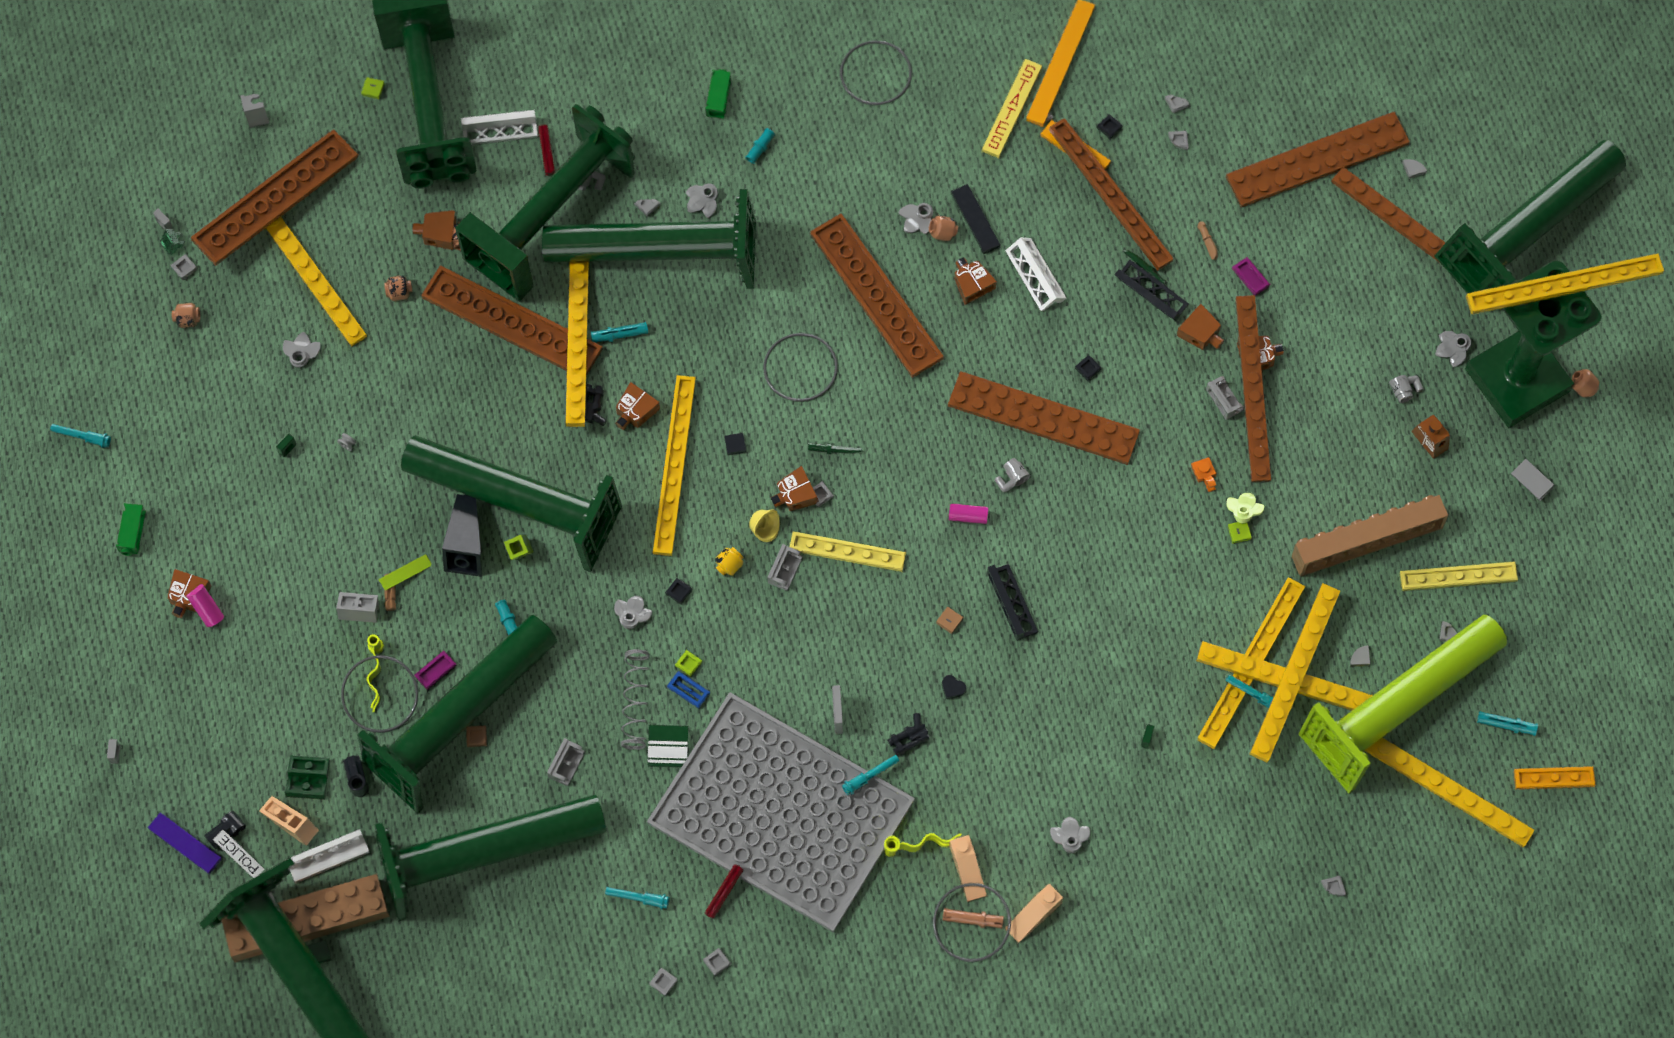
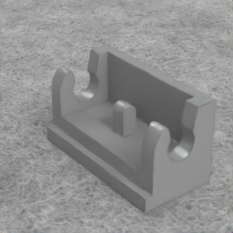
(255, 113)
(1224, 398)
(1533, 479)
(784, 567)
(357, 607)
(565, 762)

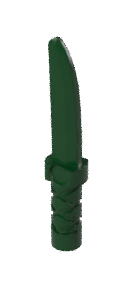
(1144, 265)
(829, 448)

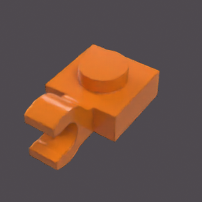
(1205, 472)

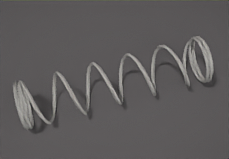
(635, 739)

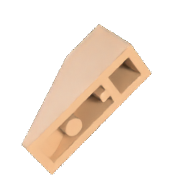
(289, 820)
(967, 867)
(1035, 912)

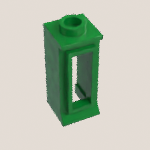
(718, 94)
(131, 529)

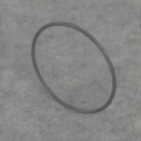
(876, 103)
(804, 399)
(416, 694)
(977, 959)

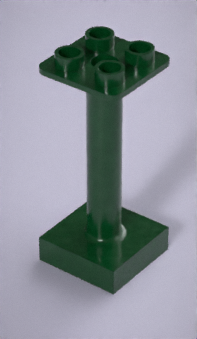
(415, 27)
(500, 254)
(1521, 371)

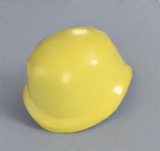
(765, 524)

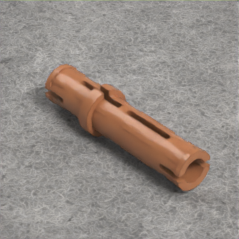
(973, 918)

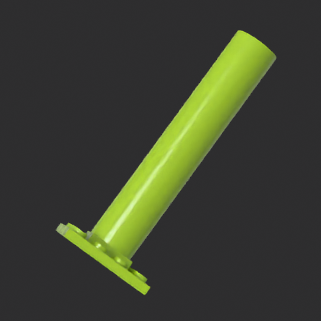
(1343, 741)

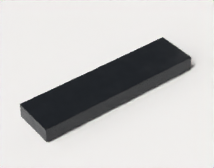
(975, 219)

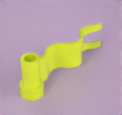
(375, 649)
(894, 842)

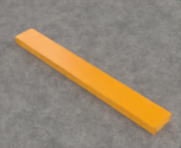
(1060, 63)

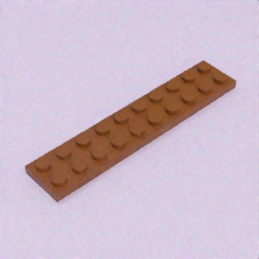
(1317, 159)
(274, 197)
(876, 295)
(503, 318)
(1043, 417)

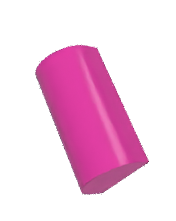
(968, 513)
(205, 606)

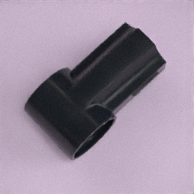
(355, 775)
(230, 824)

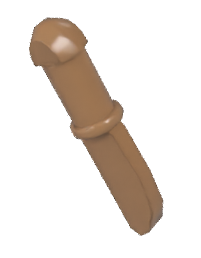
(1211, 247)

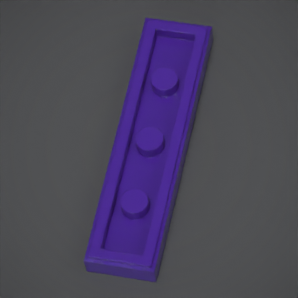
(184, 843)

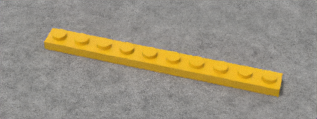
(316, 282)
(1564, 284)
(577, 344)
(674, 465)
(1258, 649)
(1294, 673)
(1272, 674)
(1451, 791)

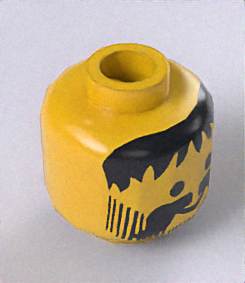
(729, 561)

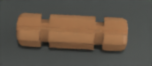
(390, 597)

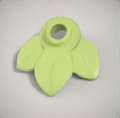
(1244, 507)

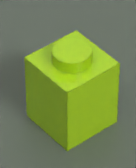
(518, 547)

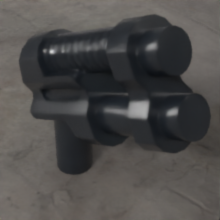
(592, 409)
(916, 734)

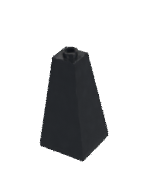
(462, 542)

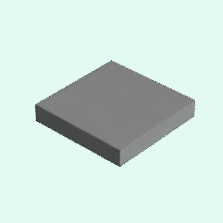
(837, 710)

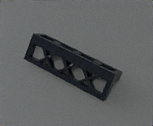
(1130, 282)
(1013, 619)

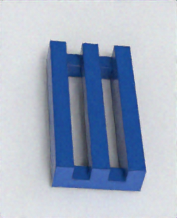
(701, 699)

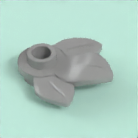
(700, 201)
(914, 219)
(301, 347)
(1451, 348)
(632, 609)
(1070, 832)

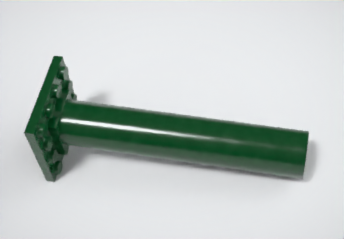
(659, 241)
(1482, 262)
(584, 518)
(455, 711)
(485, 845)
(287, 952)

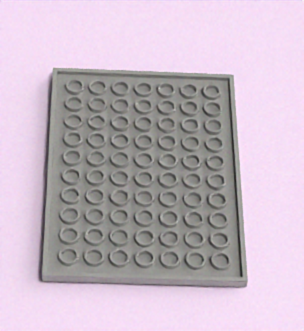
(779, 811)

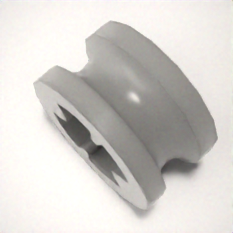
(346, 442)

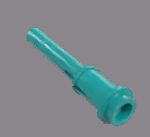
(89, 437)
(1263, 697)
(862, 779)
(648, 898)

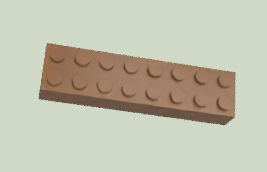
(1369, 535)
(318, 914)

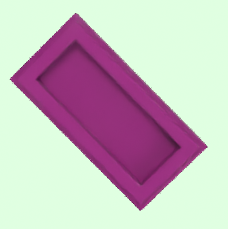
(1250, 276)
(435, 670)

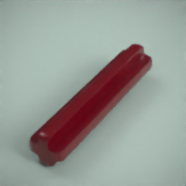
(546, 150)
(724, 891)

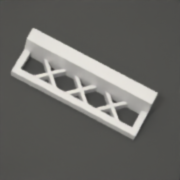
(500, 121)
(1041, 272)
(328, 856)

